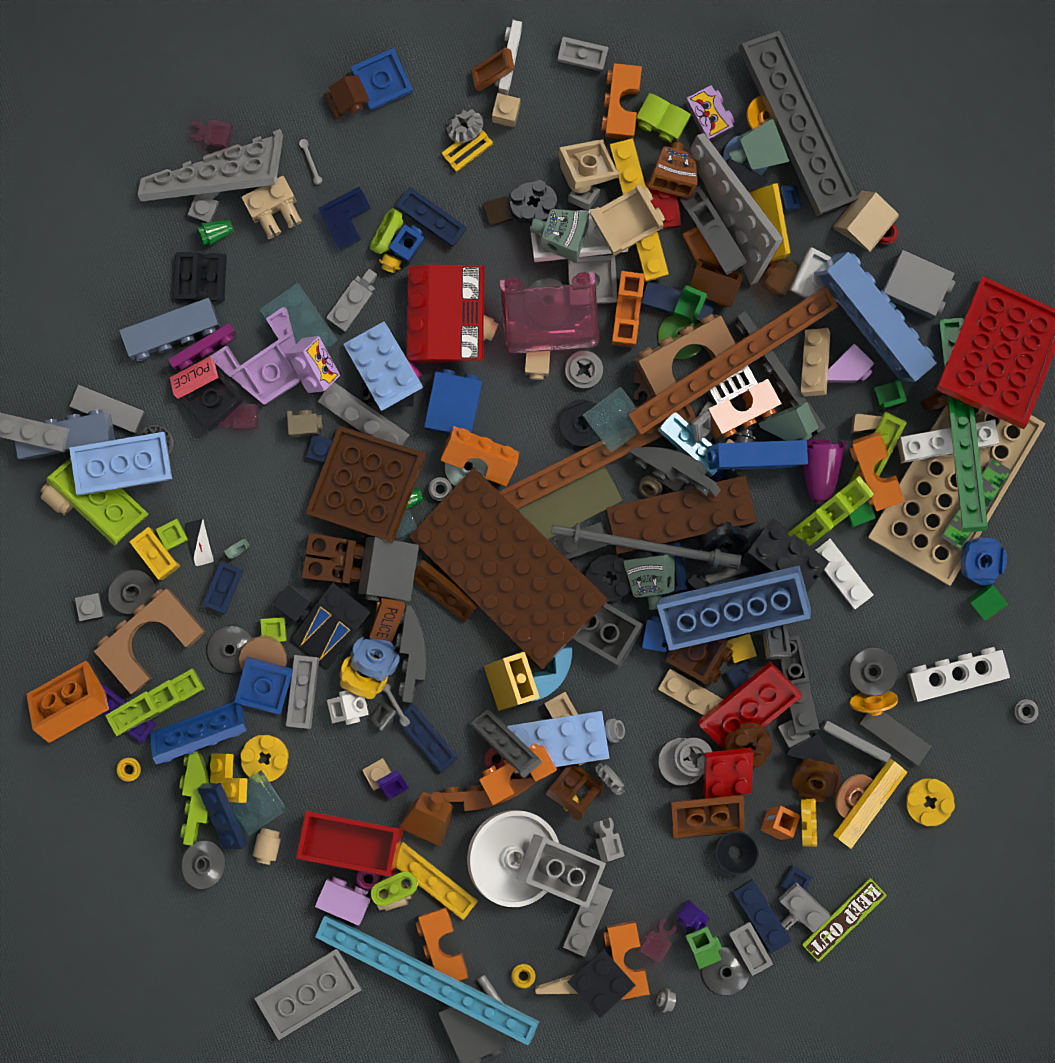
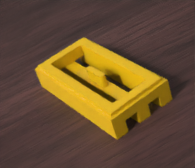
(451, 160)

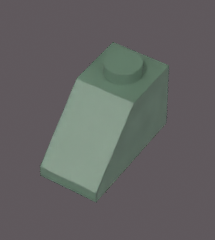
(791, 423)

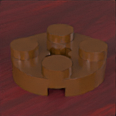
(752, 733)
(809, 771)

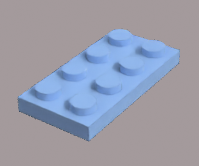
(383, 365)
(120, 463)
(567, 738)

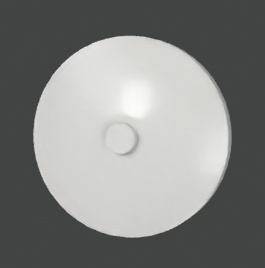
(498, 854)

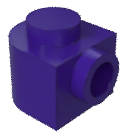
(692, 917)

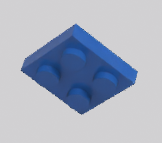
(383, 78)
(263, 685)

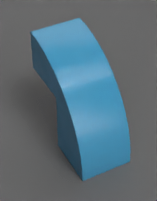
(557, 669)

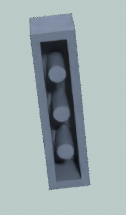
(170, 329)
(84, 430)

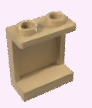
(628, 219)

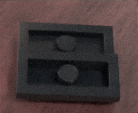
(200, 276)

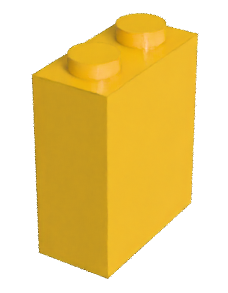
(511, 681)

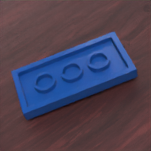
(197, 732)

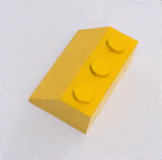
(770, 203)

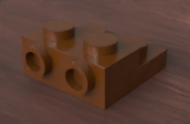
(702, 660)

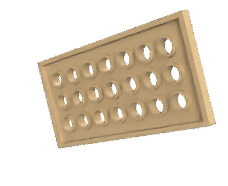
(919, 472)

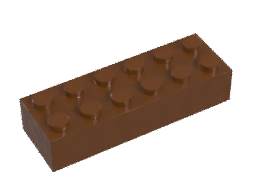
(681, 514)

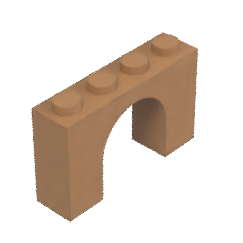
(656, 363)
(117, 650)

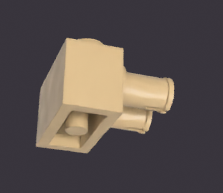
(269, 200)

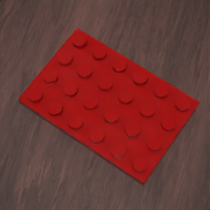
(1001, 353)

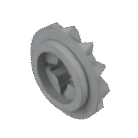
(462, 134)
(584, 358)
(683, 750)
(610, 778)

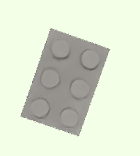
(561, 870)

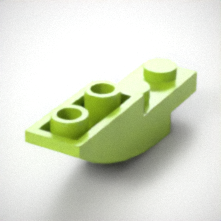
(195, 809)

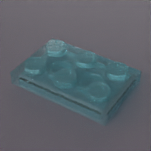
(302, 314)

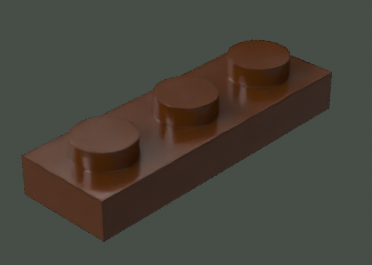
(444, 591)

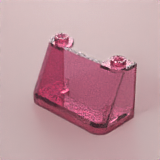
(550, 315)

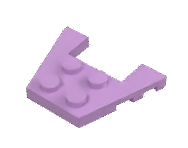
(269, 371)

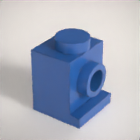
(407, 233)
(654, 635)

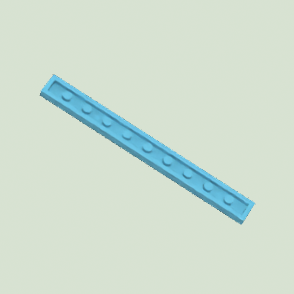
(427, 979)

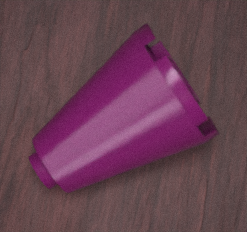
(823, 468)

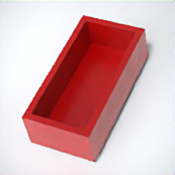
(349, 844)

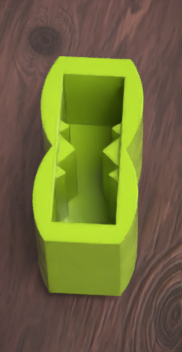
(662, 118)

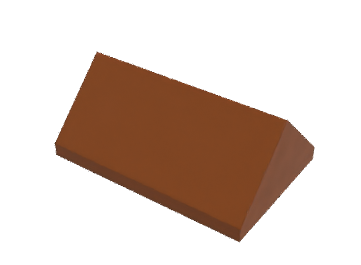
(707, 816)

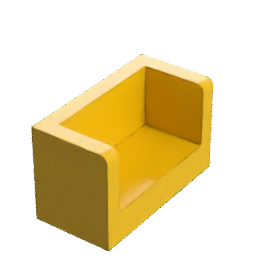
(154, 554)

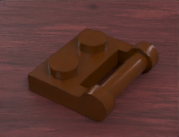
(568, 786)

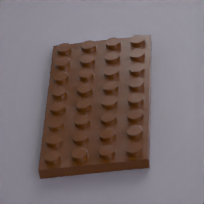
(508, 568)

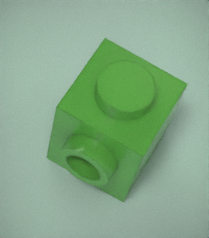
(704, 947)

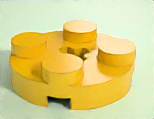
(359, 685)
(267, 744)
(934, 789)
(809, 825)

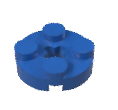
(971, 557)

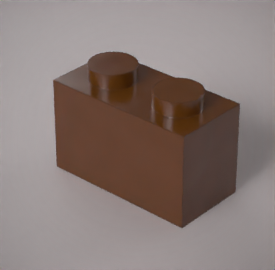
(715, 283)

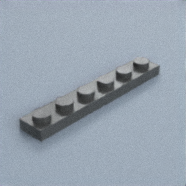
(774, 366)

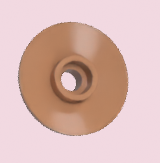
(851, 792)

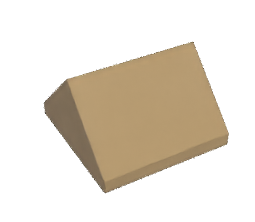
(866, 220)

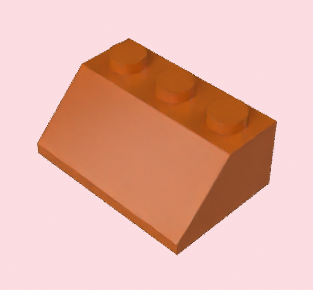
(66, 702)

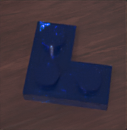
(339, 213)

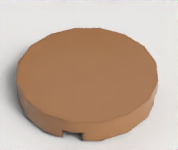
(264, 649)

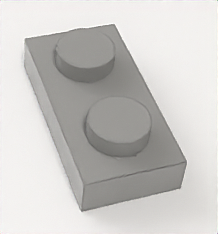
(582, 54)
(750, 948)

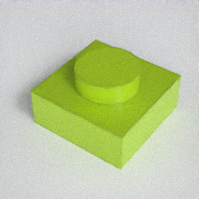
(172, 534)
(274, 628)

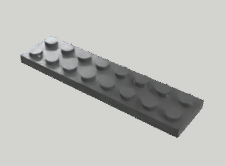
(798, 123)

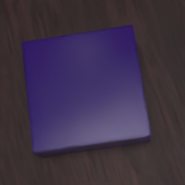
(392, 784)

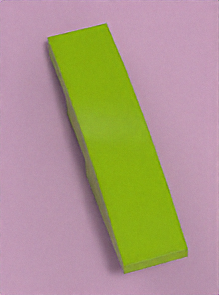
(833, 511)
(155, 702)

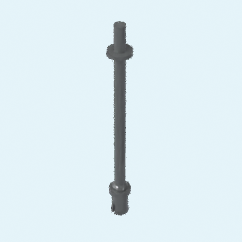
(714, 558)

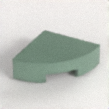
(236, 549)

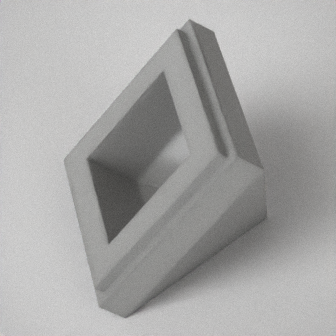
(701, 426)

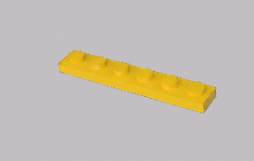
(630, 175)

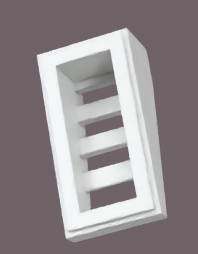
(715, 394)

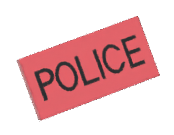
(193, 377)

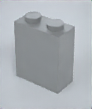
(919, 285)

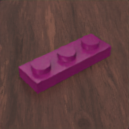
(203, 347)

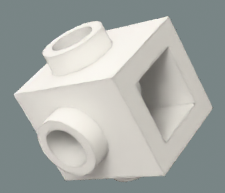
(352, 707)

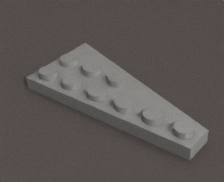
(218, 172)
(737, 209)

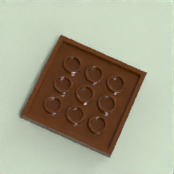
(365, 484)

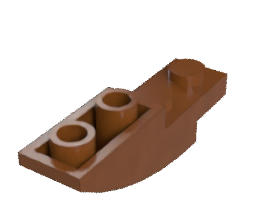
(477, 798)

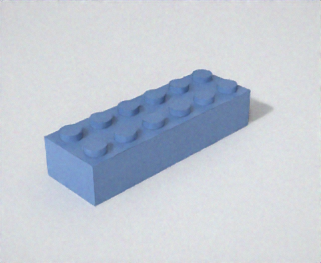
(876, 317)
(734, 608)

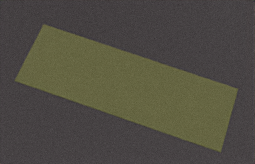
(573, 502)

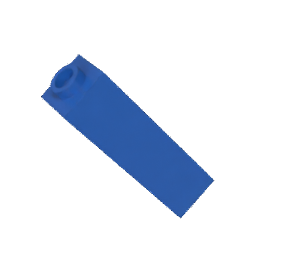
(757, 455)

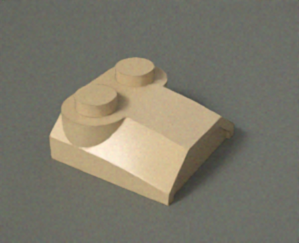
(586, 165)

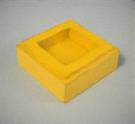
(742, 648)

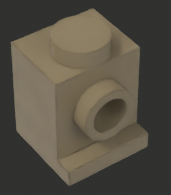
(304, 423)

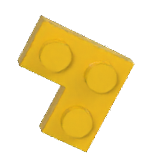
(222, 772)

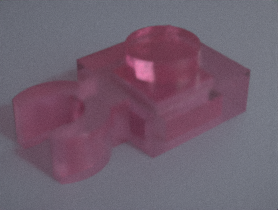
(215, 133)
(242, 417)
(656, 944)

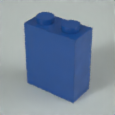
(453, 402)

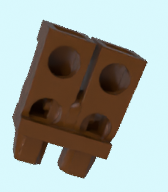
(340, 563)

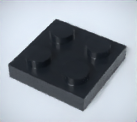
(213, 401)
(601, 983)

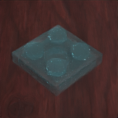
(611, 421)
(261, 804)

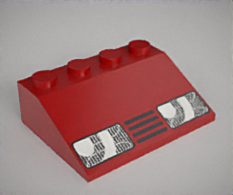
(445, 313)

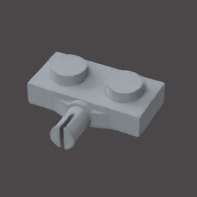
(803, 908)

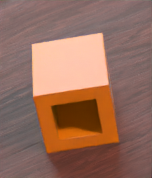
(780, 822)

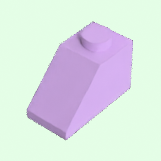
(850, 367)

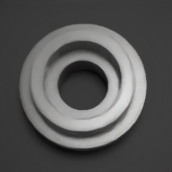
(436, 482)
(1033, 711)
(614, 730)
(666, 1000)

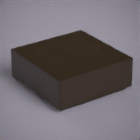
(497, 211)

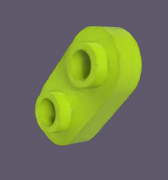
(383, 237)
(395, 889)

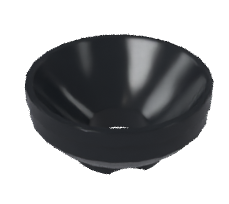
(746, 861)

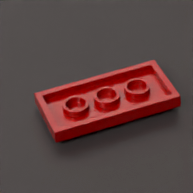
(755, 701)

